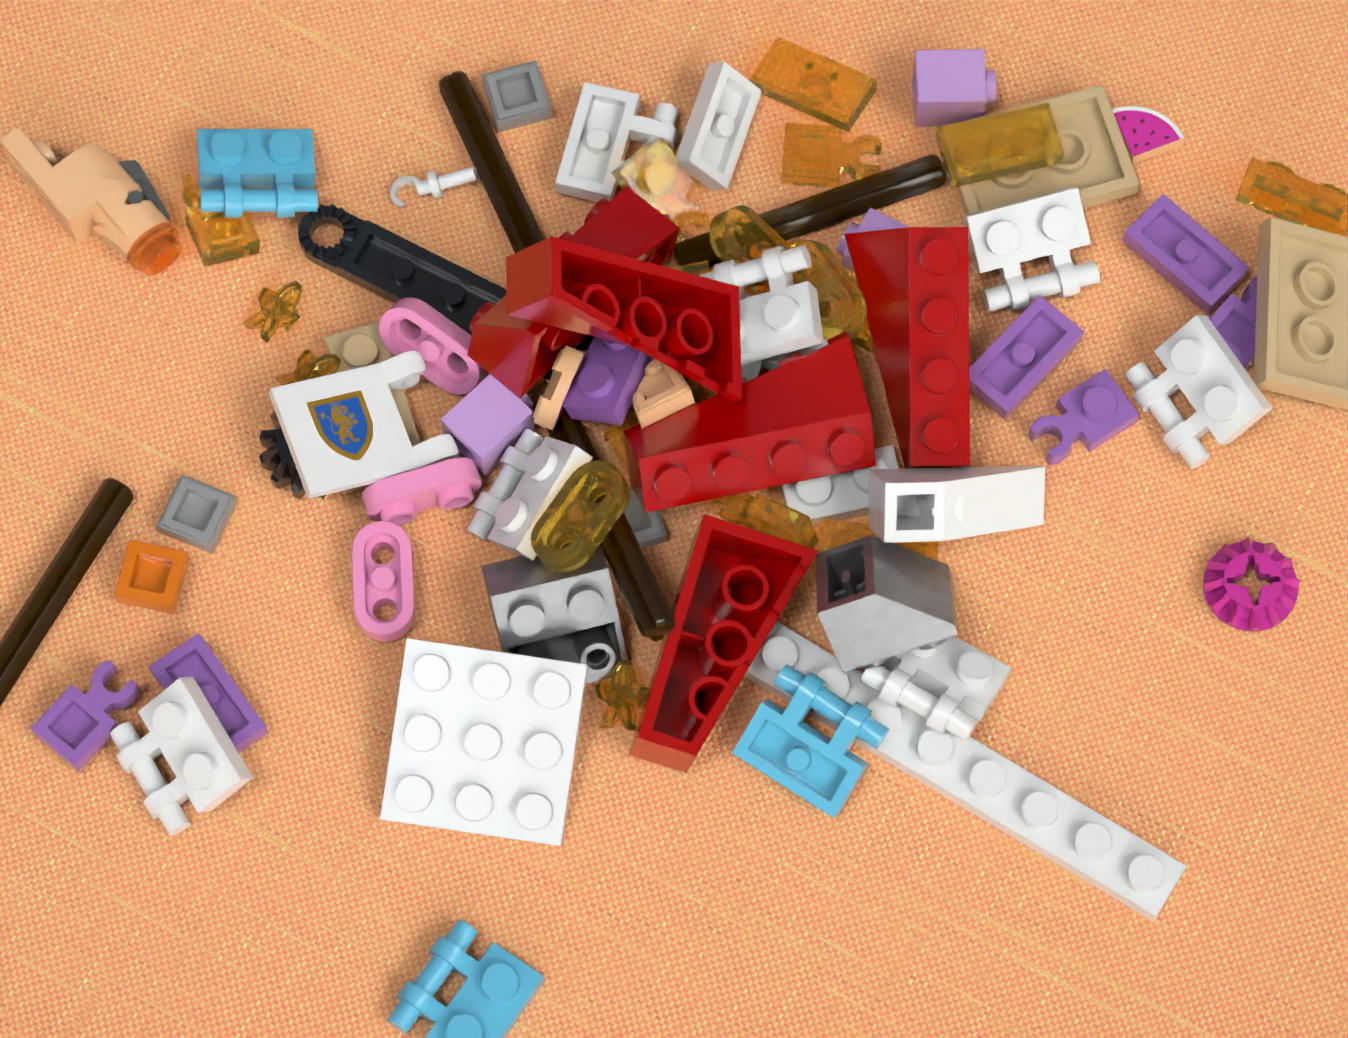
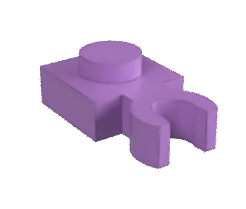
(1237, 323)
(1088, 413)
(81, 723)

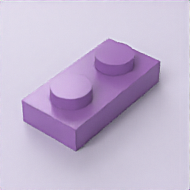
(1185, 254)
(1023, 356)
(606, 382)
(225, 698)

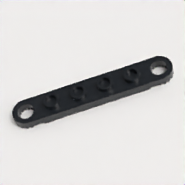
(399, 268)

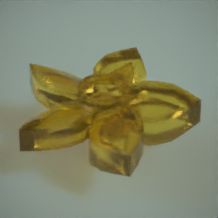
(276, 309)
(310, 367)
(622, 696)

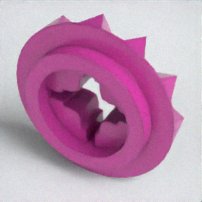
(1233, 602)

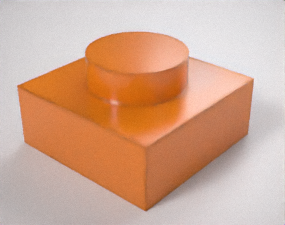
(152, 576)

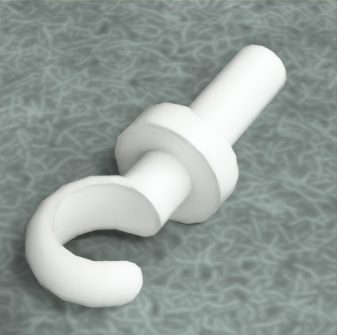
(434, 183)

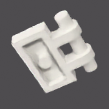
(600, 138)
(1028, 231)
(777, 319)
(1212, 382)
(523, 490)
(944, 684)
(195, 747)

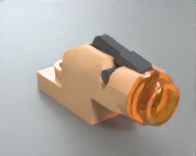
(101, 196)

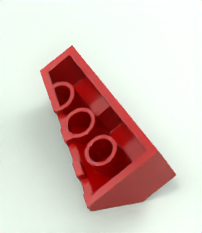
(634, 303)
(920, 336)
(524, 351)
(786, 429)
(722, 615)

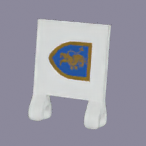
(349, 428)

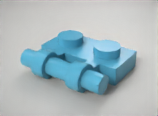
(256, 160)
(801, 756)
(487, 1002)

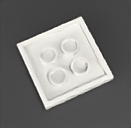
(484, 742)

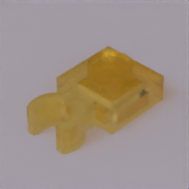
(817, 155)
(661, 181)
(214, 236)
(767, 517)

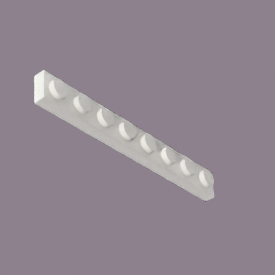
(987, 783)

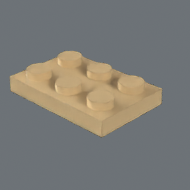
(1092, 158)
(1302, 313)

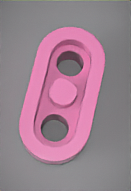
(437, 342)
(441, 484)
(383, 584)

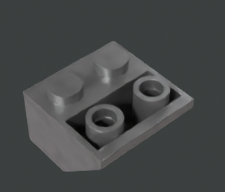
(882, 601)
(557, 613)

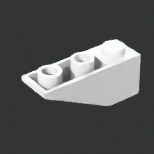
(954, 501)

